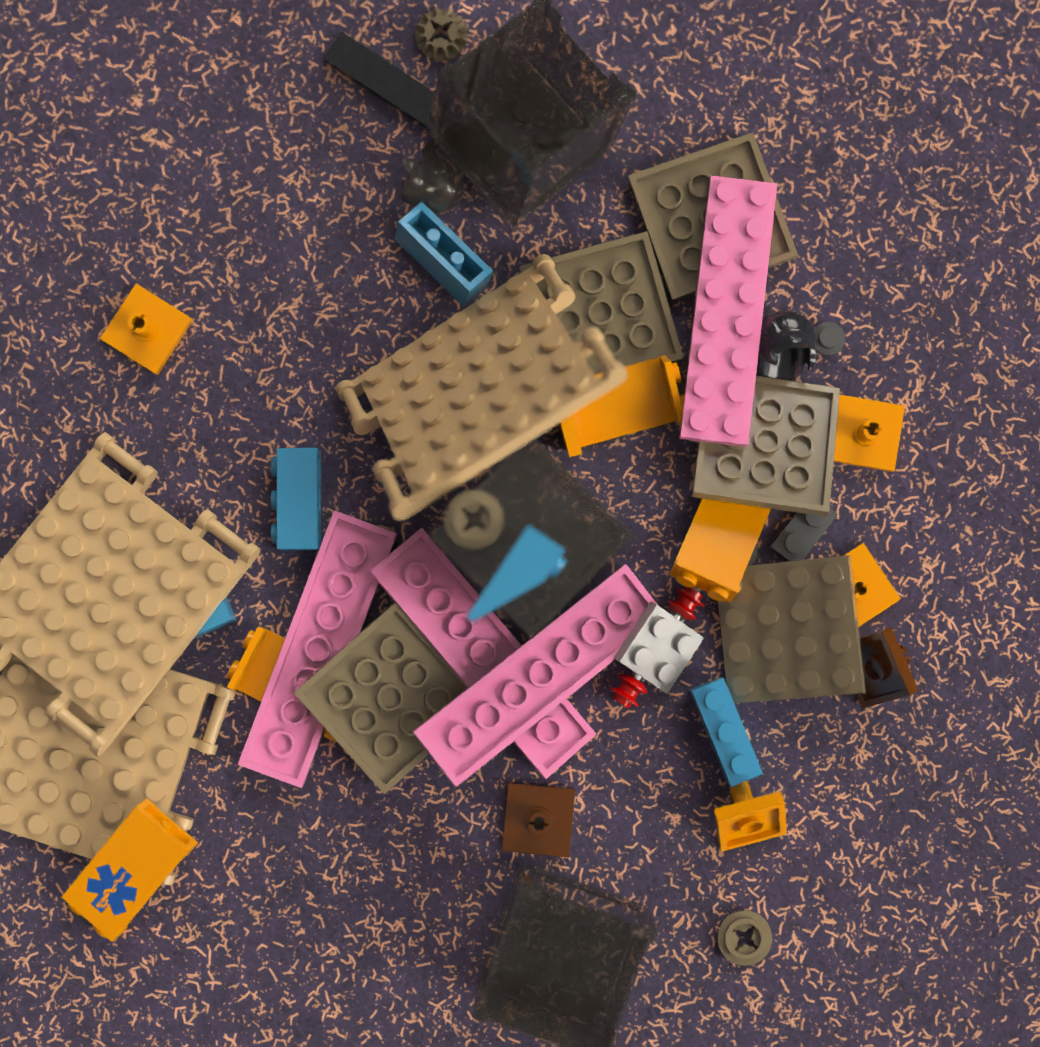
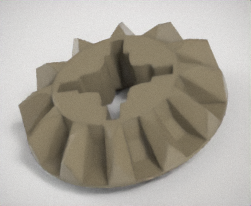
(439, 48)
(472, 502)
(744, 954)

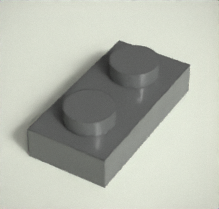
(801, 535)

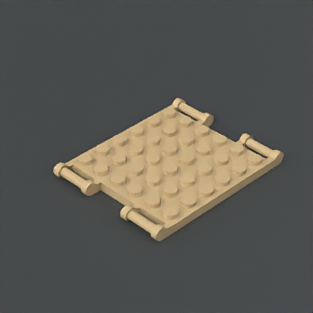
(478, 387)
(110, 591)
(70, 796)

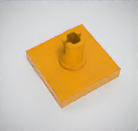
(146, 329)
(868, 433)
(871, 585)
(749, 818)

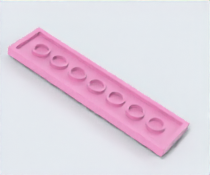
(728, 311)
(438, 604)
(326, 620)
(534, 677)

